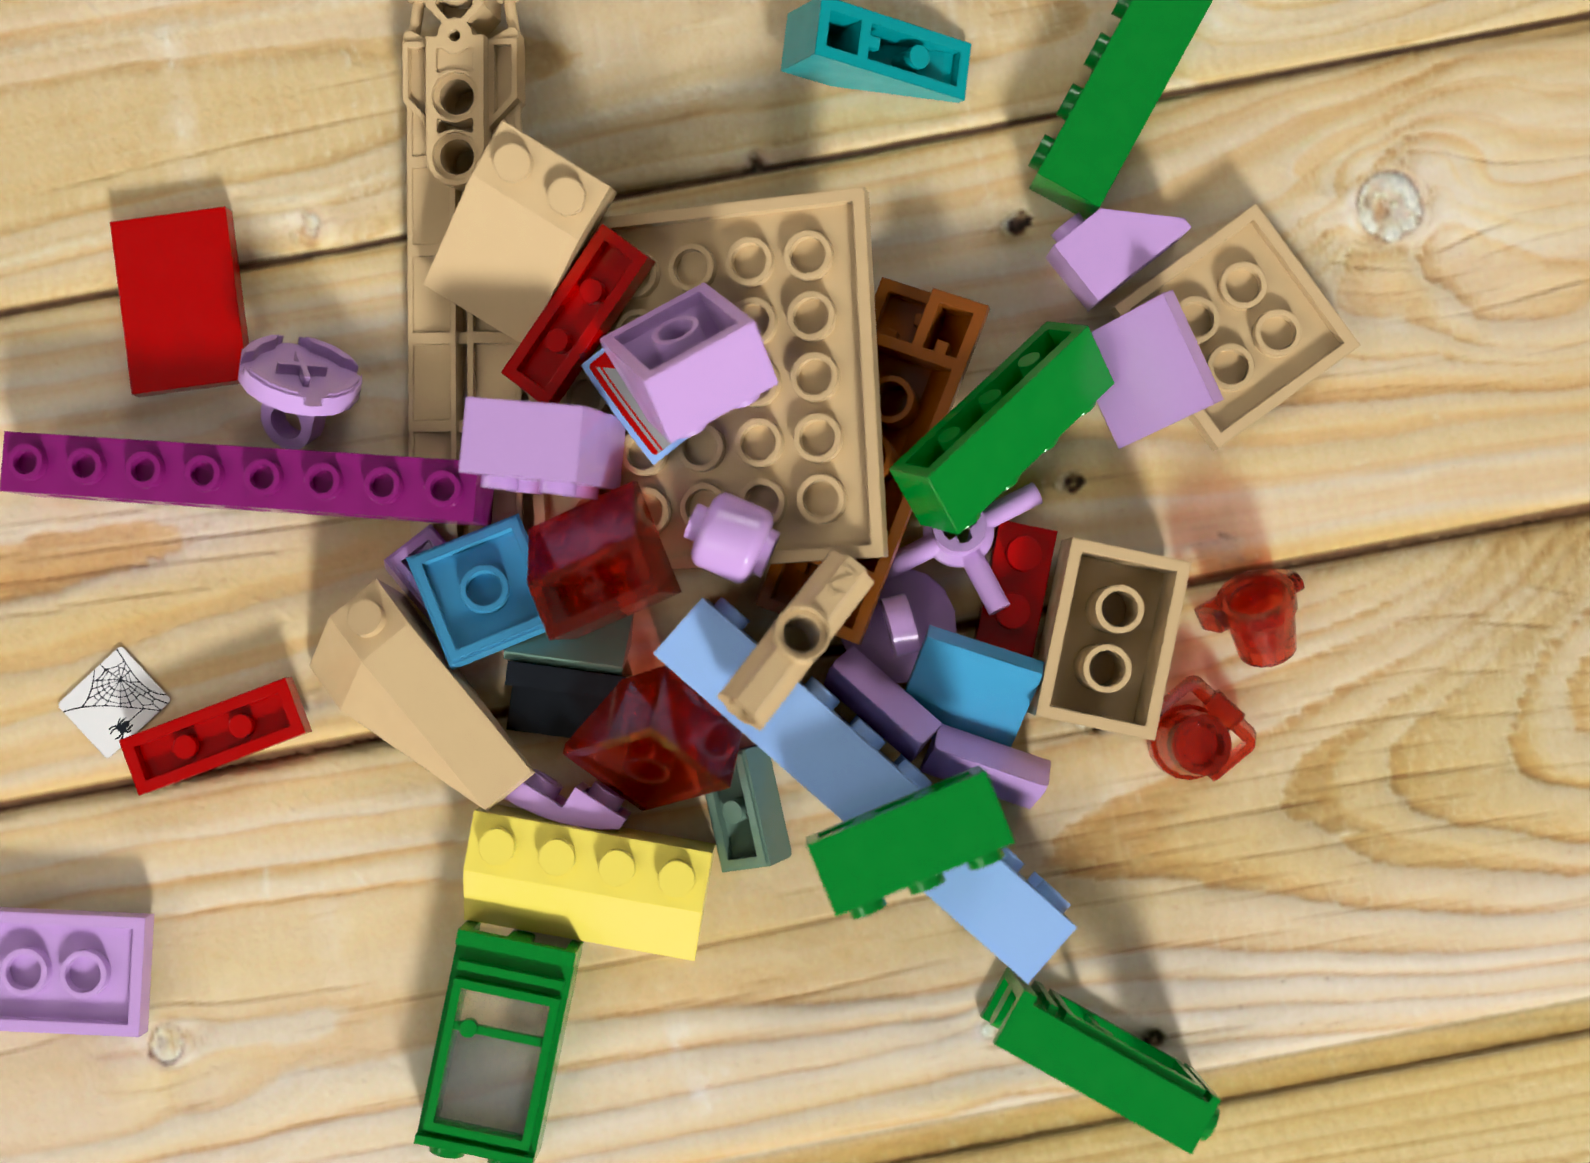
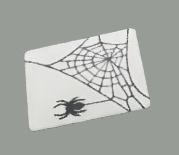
(114, 702)

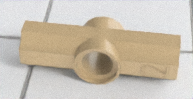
(773, 666)

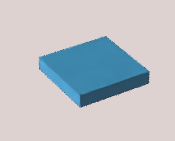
(478, 591)
(974, 684)

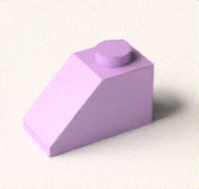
(1110, 249)

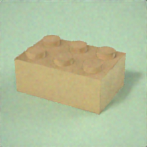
(1109, 637)

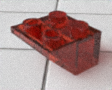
(598, 564)

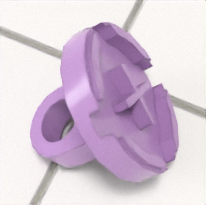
(300, 380)
(901, 622)

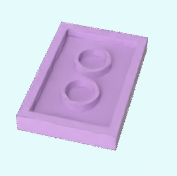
(75, 971)

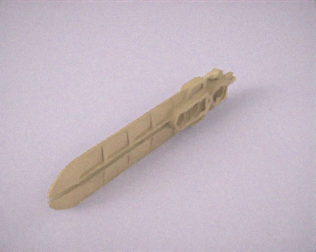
(433, 79)

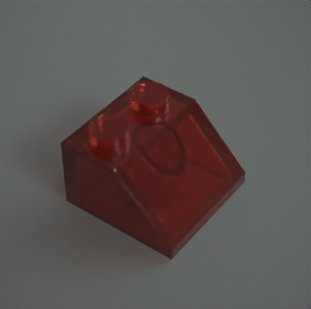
(656, 741)

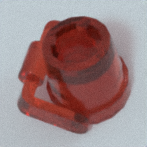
(1258, 614)
(1196, 738)

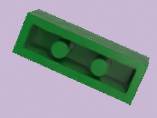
(910, 843)

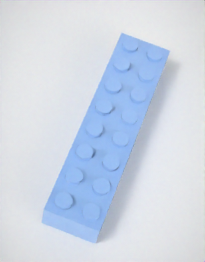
(849, 774)

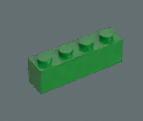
(1115, 102)
(1002, 427)

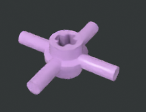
(970, 553)

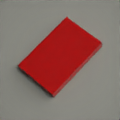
(180, 300)

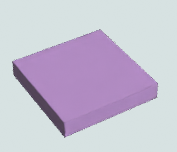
(1154, 370)

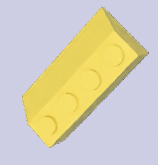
(586, 882)

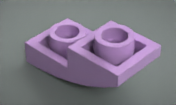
(586, 806)

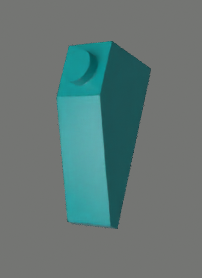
(873, 52)

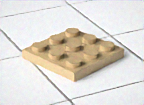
(1254, 320)

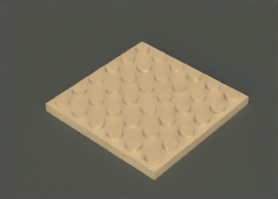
(813, 439)

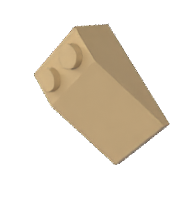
(517, 232)

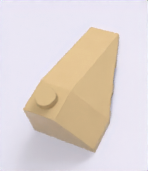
(397, 683)

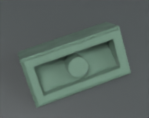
(597, 651)
(749, 815)

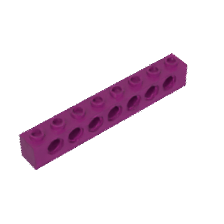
(243, 478)

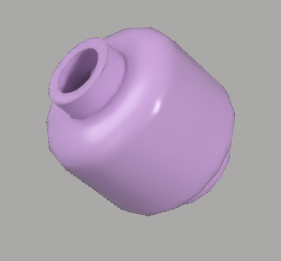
(732, 537)

